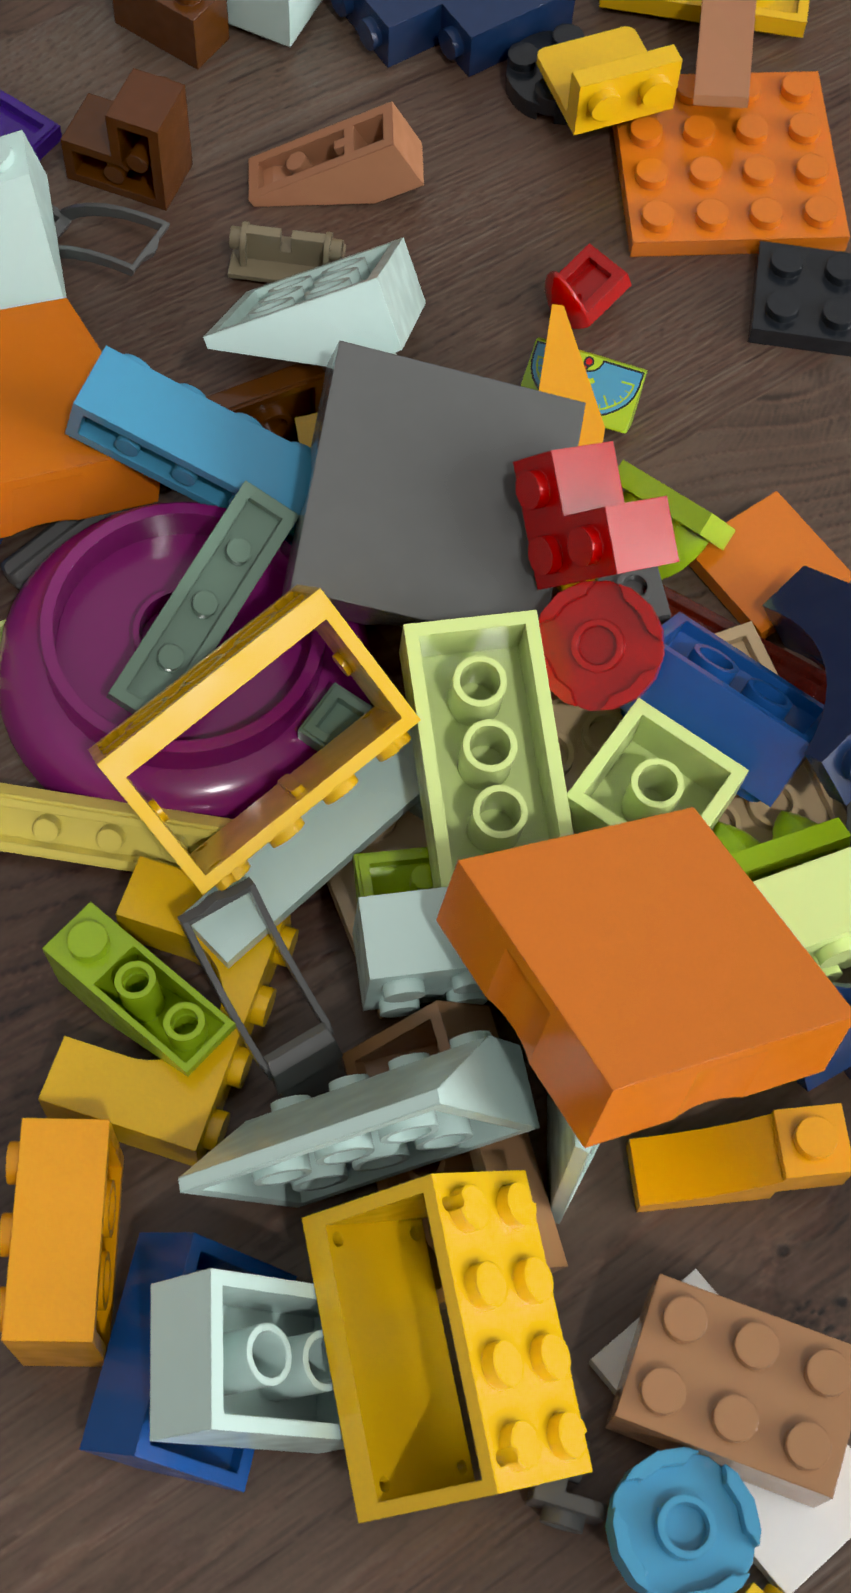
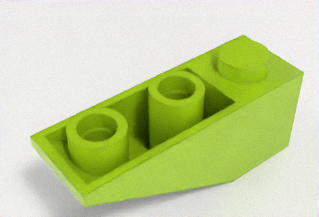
(135, 990)

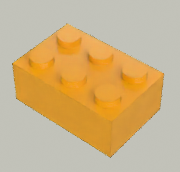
(61, 1241)

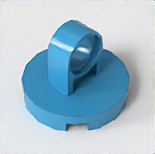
(682, 1525)

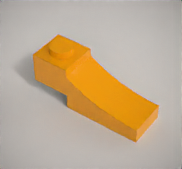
(741, 1159)

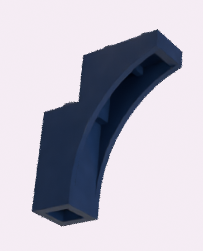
(468, 31)
(815, 621)

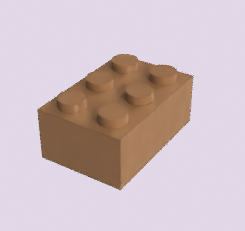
(737, 1390)

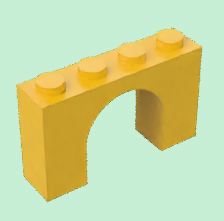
(149, 1099)

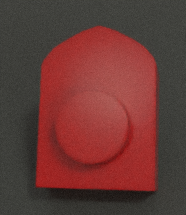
(586, 286)

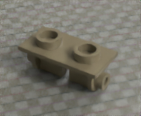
(267, 256)

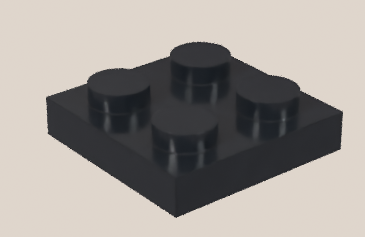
(801, 299)

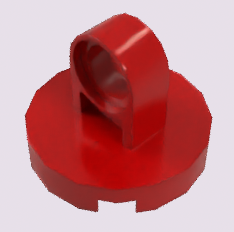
(601, 645)

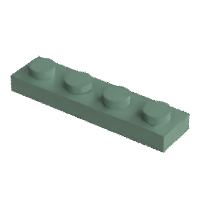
(206, 596)

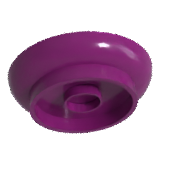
(82, 624)

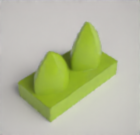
(691, 523)
(793, 843)

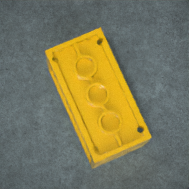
(322, 777)
(392, 1351)

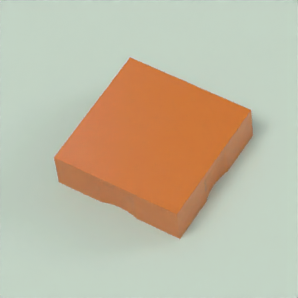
(42, 469)
(641, 972)

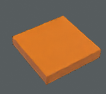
(761, 557)

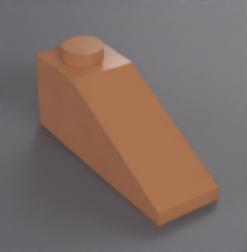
(724, 53)
(344, 163)

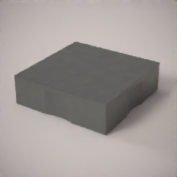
(418, 490)

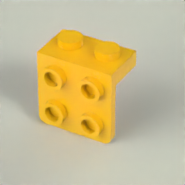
(609, 78)

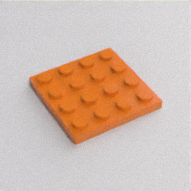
(731, 174)

